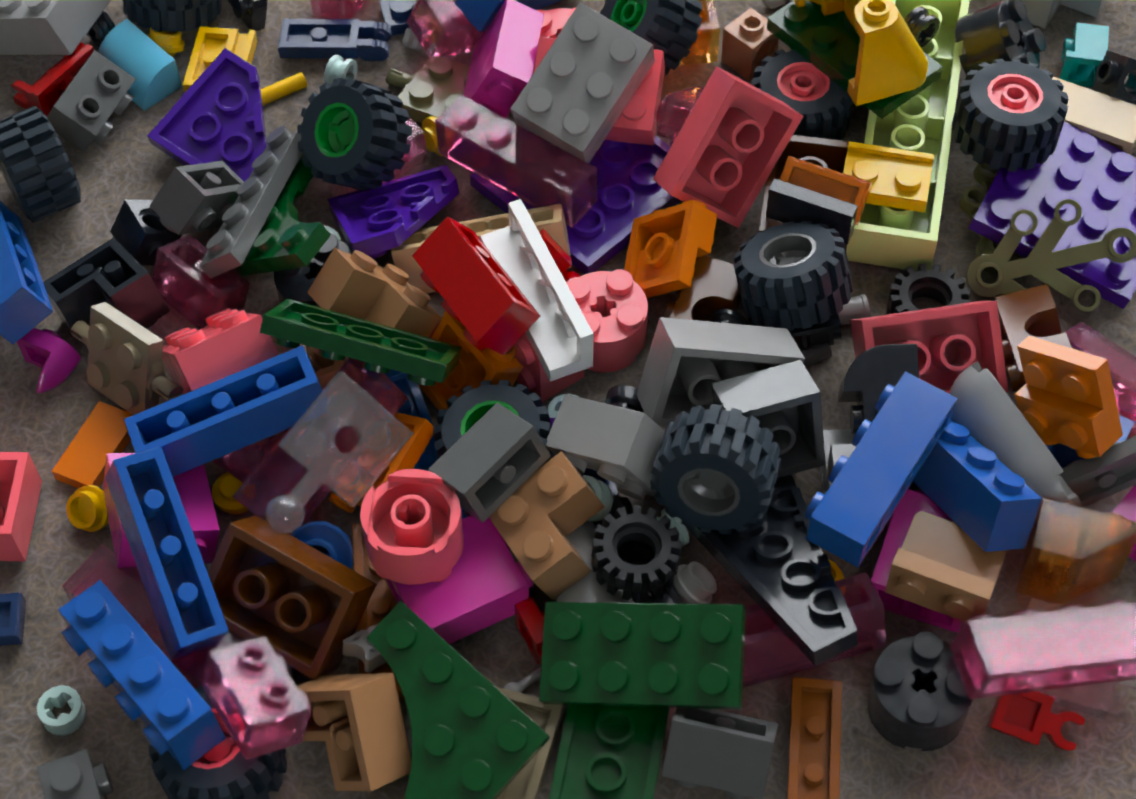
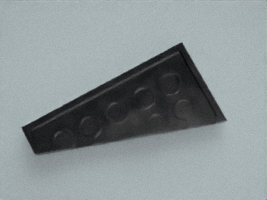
(787, 575)

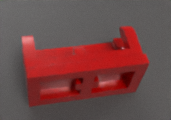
(53, 83)

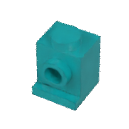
(1084, 53)

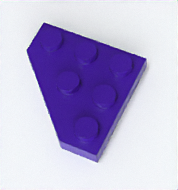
(217, 118)
(390, 214)

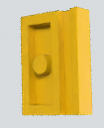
(211, 43)
(897, 175)

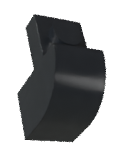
(870, 376)

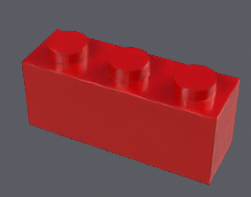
(474, 287)

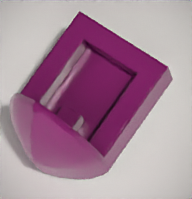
(50, 353)

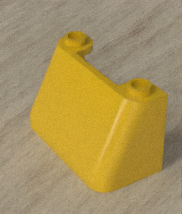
(887, 53)

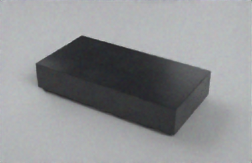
(798, 204)

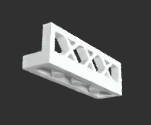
(561, 332)

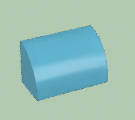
(144, 60)

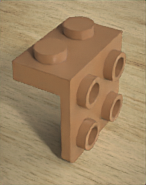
(944, 569)

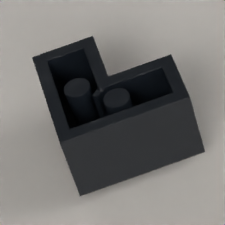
(105, 276)

